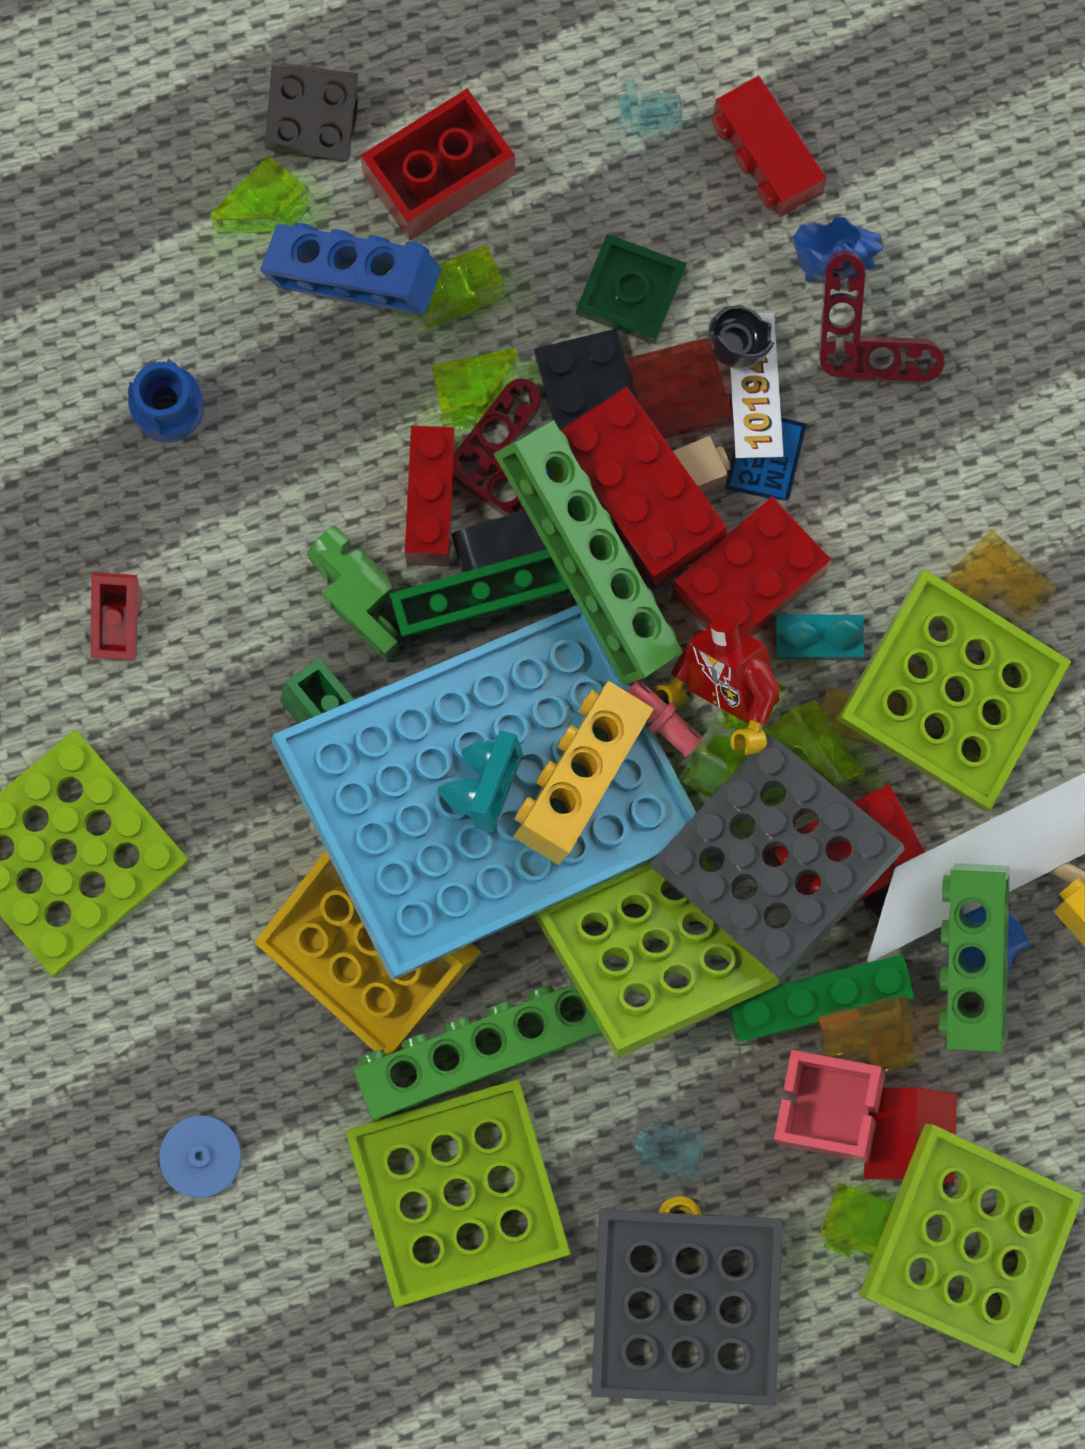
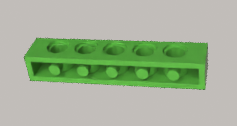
(568, 544)
(386, 1099)

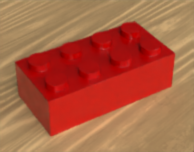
(644, 487)

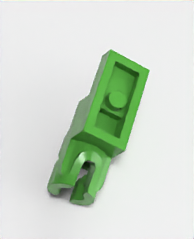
(356, 590)

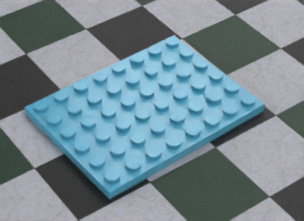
(422, 867)

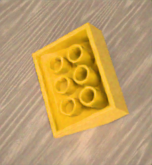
(332, 956)

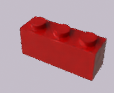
(768, 147)
(430, 496)

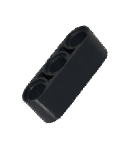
(496, 541)

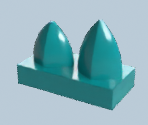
(819, 637)
(485, 798)

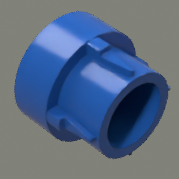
(160, 380)

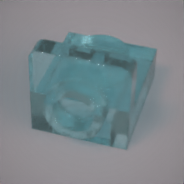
(652, 113)

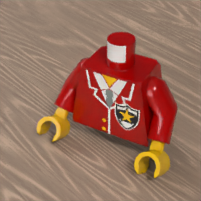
(731, 674)

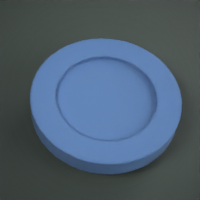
(200, 1156)

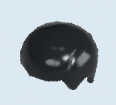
(739, 337)

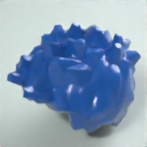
(818, 241)

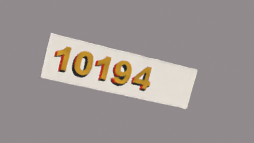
(758, 405)

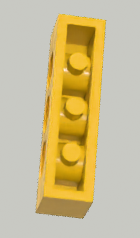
(556, 833)

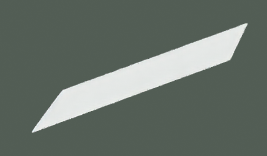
(1026, 838)

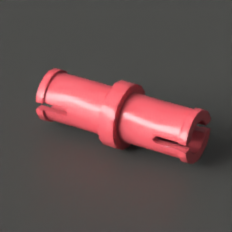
(666, 720)

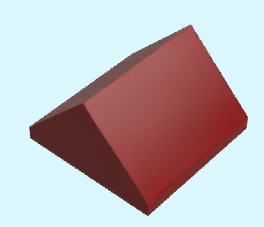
(899, 1127)

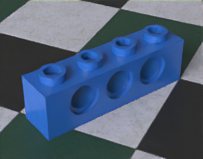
(320, 265)

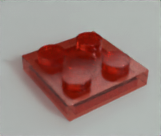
(680, 388)

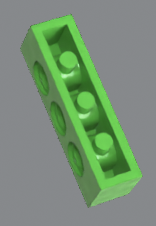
(989, 887)

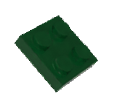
(631, 288)

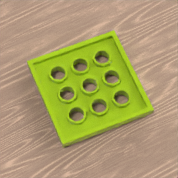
(906, 736)
(123, 889)
(668, 1008)
(397, 1234)
(944, 1257)

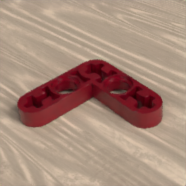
(862, 346)
(478, 447)

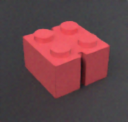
(830, 1106)

